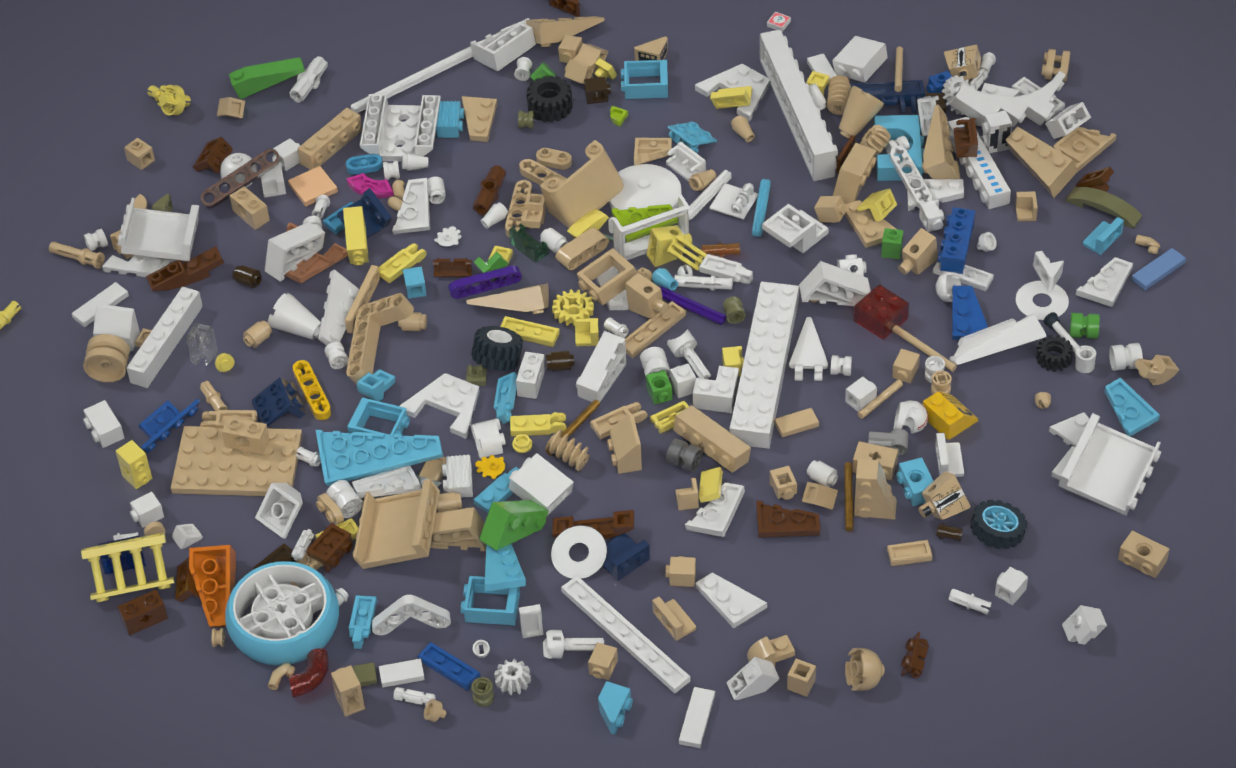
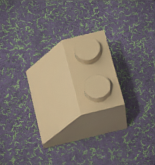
(625, 446)

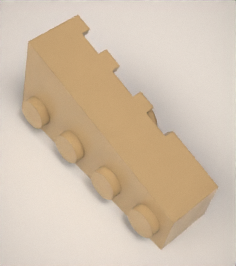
(1043, 161)

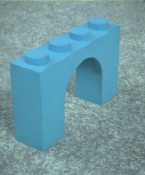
(900, 126)

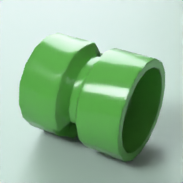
(1084, 325)

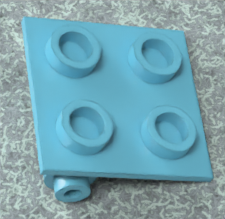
(690, 135)

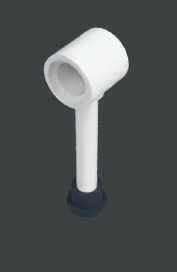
(1084, 355)

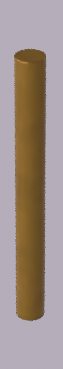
(579, 420)
(848, 487)

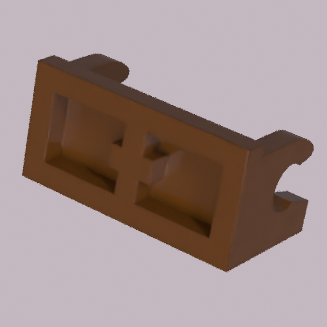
(966, 138)

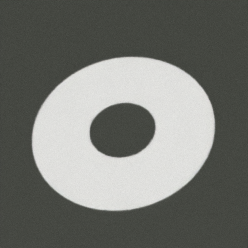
(1025, 303)
(571, 536)

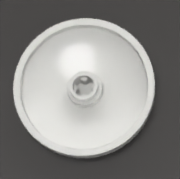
(647, 186)

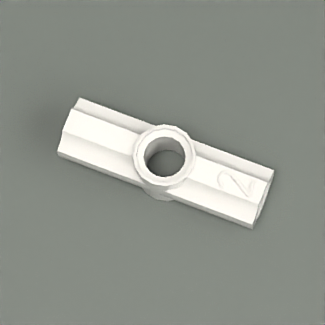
(309, 79)

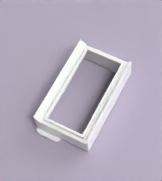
(639, 246)

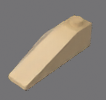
(552, 31)

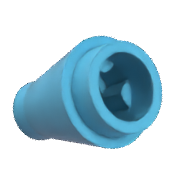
(664, 279)

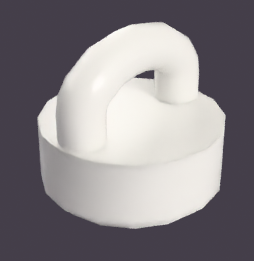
(987, 242)

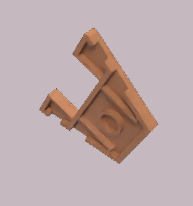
(317, 262)

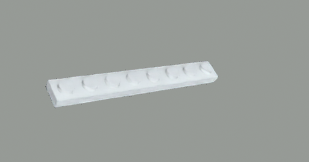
(626, 634)

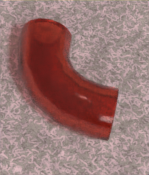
(313, 674)

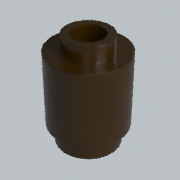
(247, 276)
(559, 361)

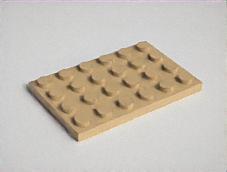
(213, 469)

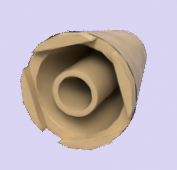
(858, 111)

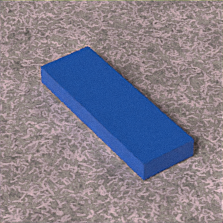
(448, 666)

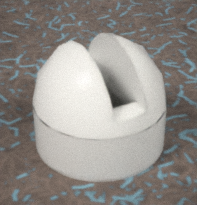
(686, 268)
(476, 650)

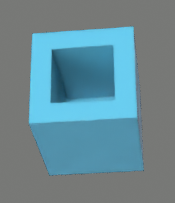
(414, 282)

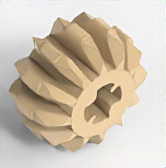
(876, 138)

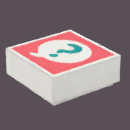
(778, 21)

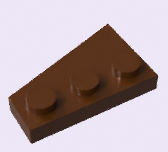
(780, 522)

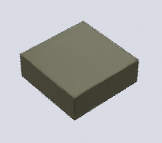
(366, 674)

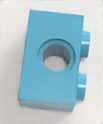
(915, 479)

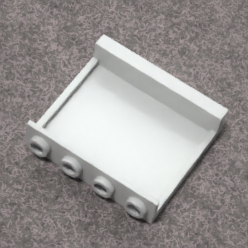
(158, 233)
(1109, 467)

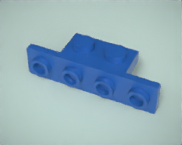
(162, 421)

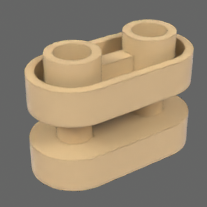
(1050, 58)

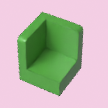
(542, 70)
(494, 263)

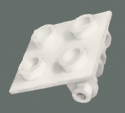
(735, 200)

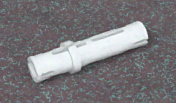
(704, 282)

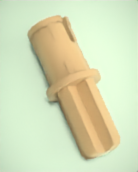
(212, 396)

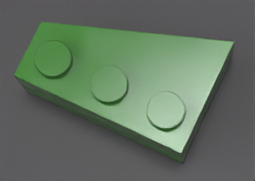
(511, 522)

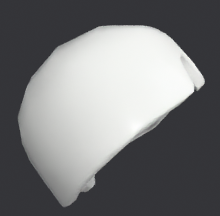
(944, 286)

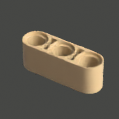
(582, 249)

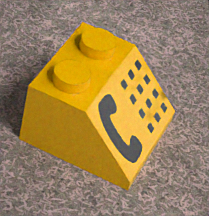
(948, 414)

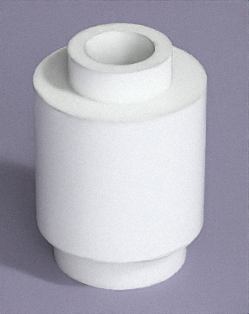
(436, 190)
(553, 239)
(822, 473)

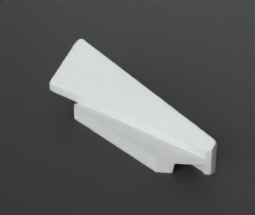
(998, 338)

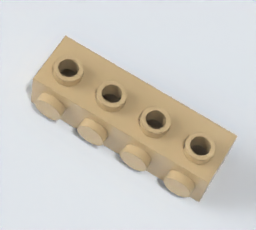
(330, 139)
(712, 438)

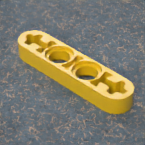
(312, 389)

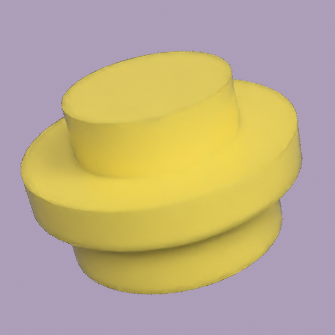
(224, 362)
(522, 443)

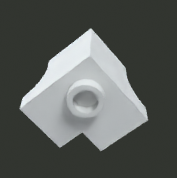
(1084, 624)

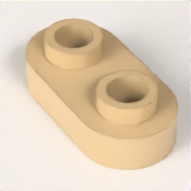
(554, 158)
(330, 508)

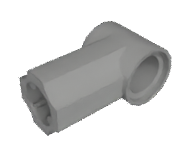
(896, 439)

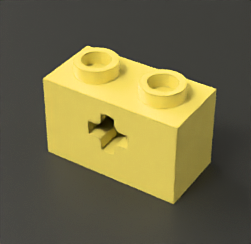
(134, 464)

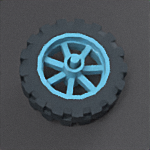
(1003, 518)

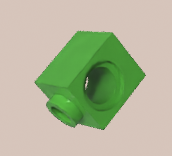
(892, 243)
(659, 387)

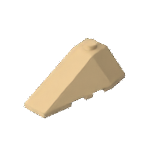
(938, 149)
(525, 300)

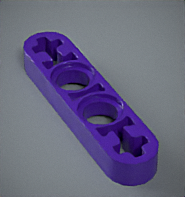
(511, 276)

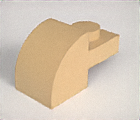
(534, 211)
(1158, 369)
(772, 650)

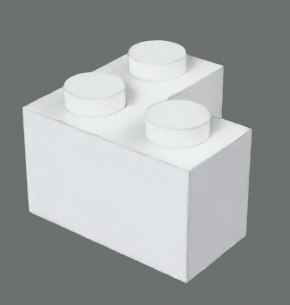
(717, 394)

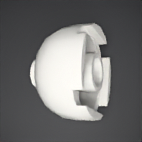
(232, 163)

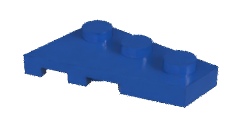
(966, 312)

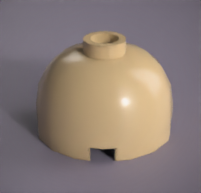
(864, 669)

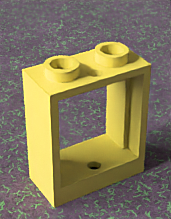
(356, 235)

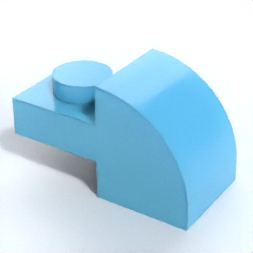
(375, 384)

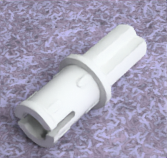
(969, 601)

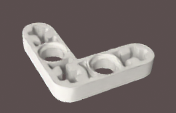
(408, 607)

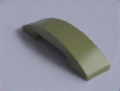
(1105, 202)

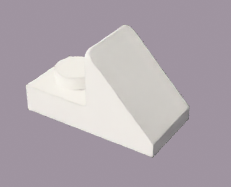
(1047, 271)

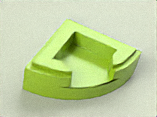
(618, 115)

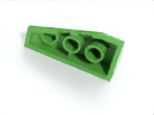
(261, 76)

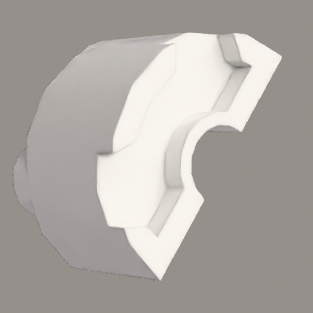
(488, 438)

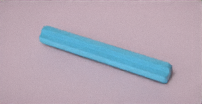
(761, 207)

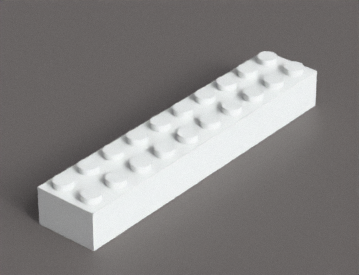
(798, 105)
(765, 364)

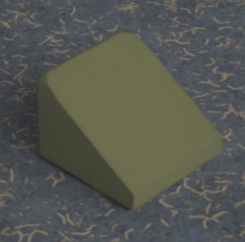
(163, 204)

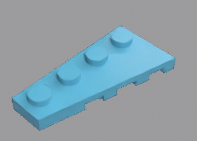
(502, 569)

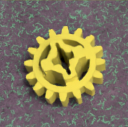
(572, 307)

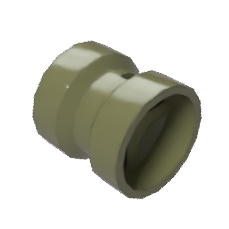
(734, 310)
(482, 692)

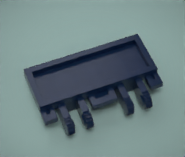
(886, 93)

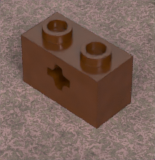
(142, 612)

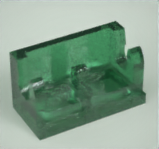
(528, 244)

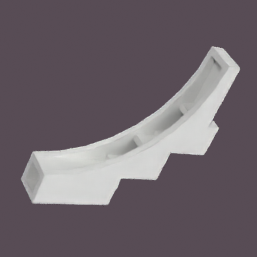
(1035, 106)

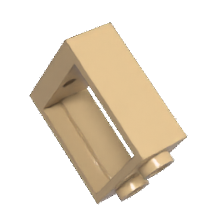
(598, 267)

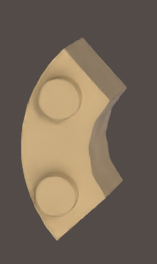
(583, 64)

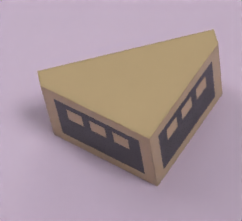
(652, 50)

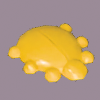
(490, 466)

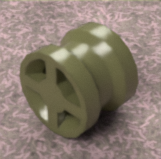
(526, 119)

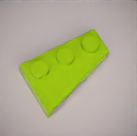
(633, 215)

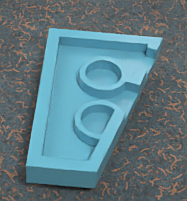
(1129, 407)

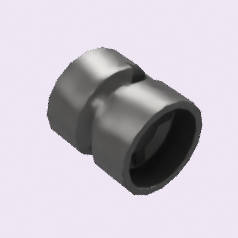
(681, 454)

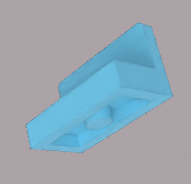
(1104, 236)

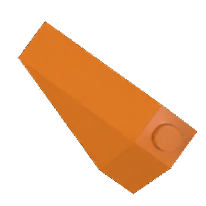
(214, 577)

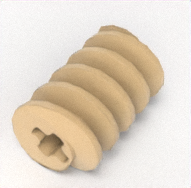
(838, 94)
(568, 450)

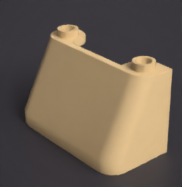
(585, 189)

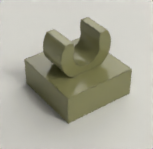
(476, 375)

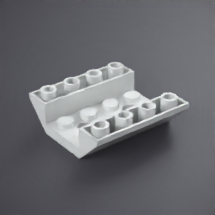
(385, 130)

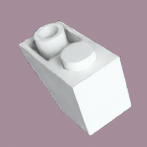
(753, 679)

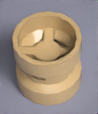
(941, 382)

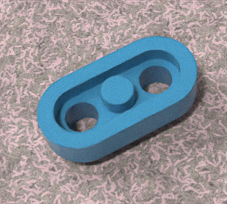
(364, 164)

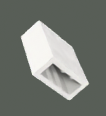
(860, 59)
(541, 483)

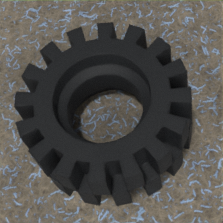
(1051, 361)

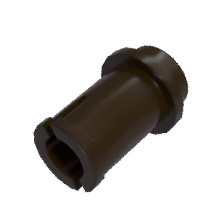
(949, 532)

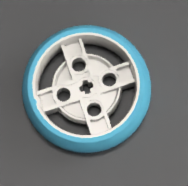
(281, 613)

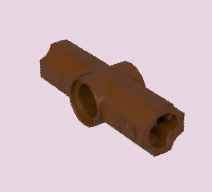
(489, 190)

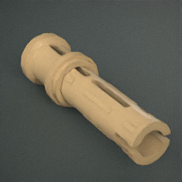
(84, 256)

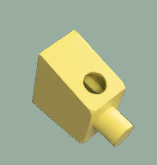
(659, 242)

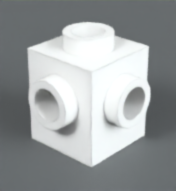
(859, 266)

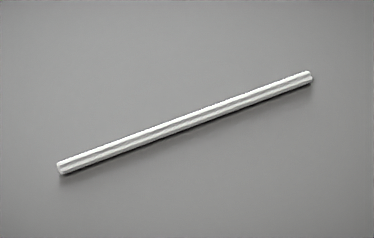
(420, 76)

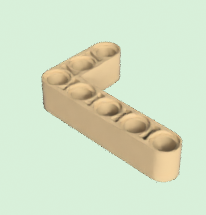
(367, 329)

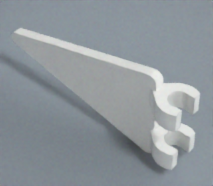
(808, 353)

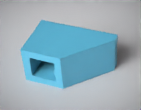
(613, 704)

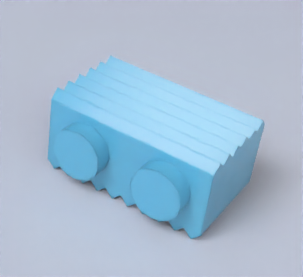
(449, 119)

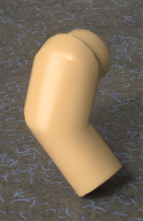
(398, 189)
(395, 203)
(1149, 242)
(278, 673)

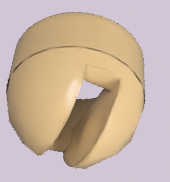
(1043, 400)

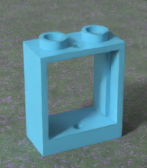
(645, 69)
(381, 410)
(489, 616)

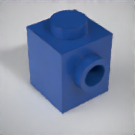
(936, 82)

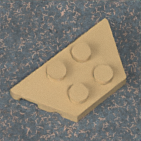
(1083, 145)

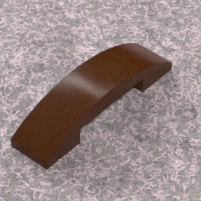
(608, 527)

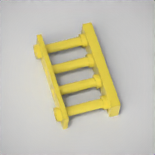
(114, 551)

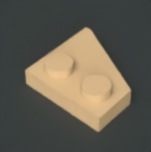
(651, 149)

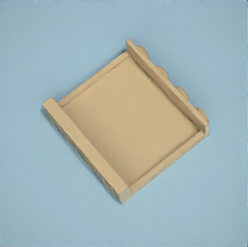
(396, 527)

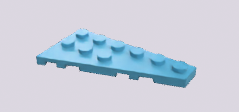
(365, 454)

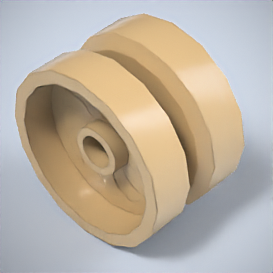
(106, 358)

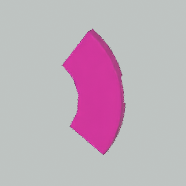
(361, 183)

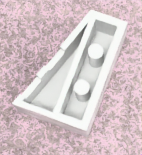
(504, 47)

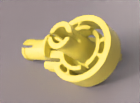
(167, 99)

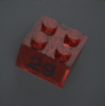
(881, 311)

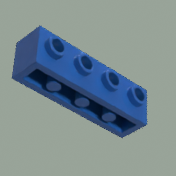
(957, 240)

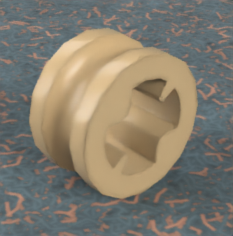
(218, 637)

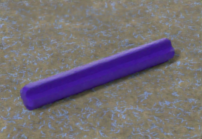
(693, 306)

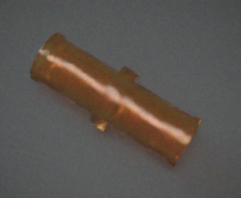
(721, 249)

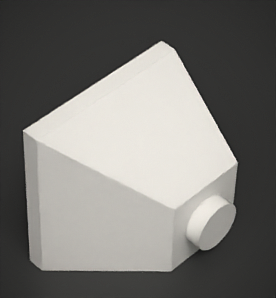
(280, 508)

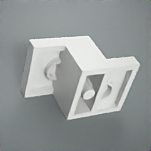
(795, 228)

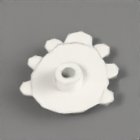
(448, 237)

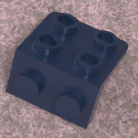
(277, 400)
(625, 556)

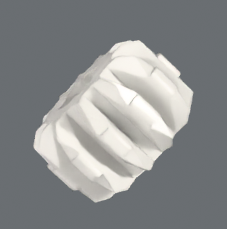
(512, 676)

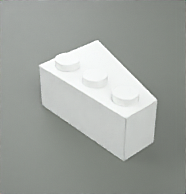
(291, 248)
(834, 285)
(602, 368)

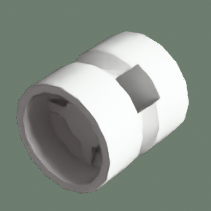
(1124, 356)
(654, 360)
(345, 498)

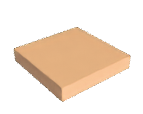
(312, 185)

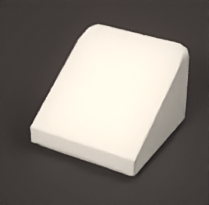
(186, 535)

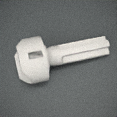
(684, 347)
(556, 644)

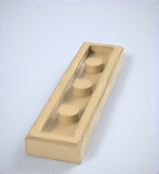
(363, 296)
(653, 329)

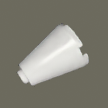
(294, 318)

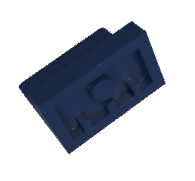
(374, 213)

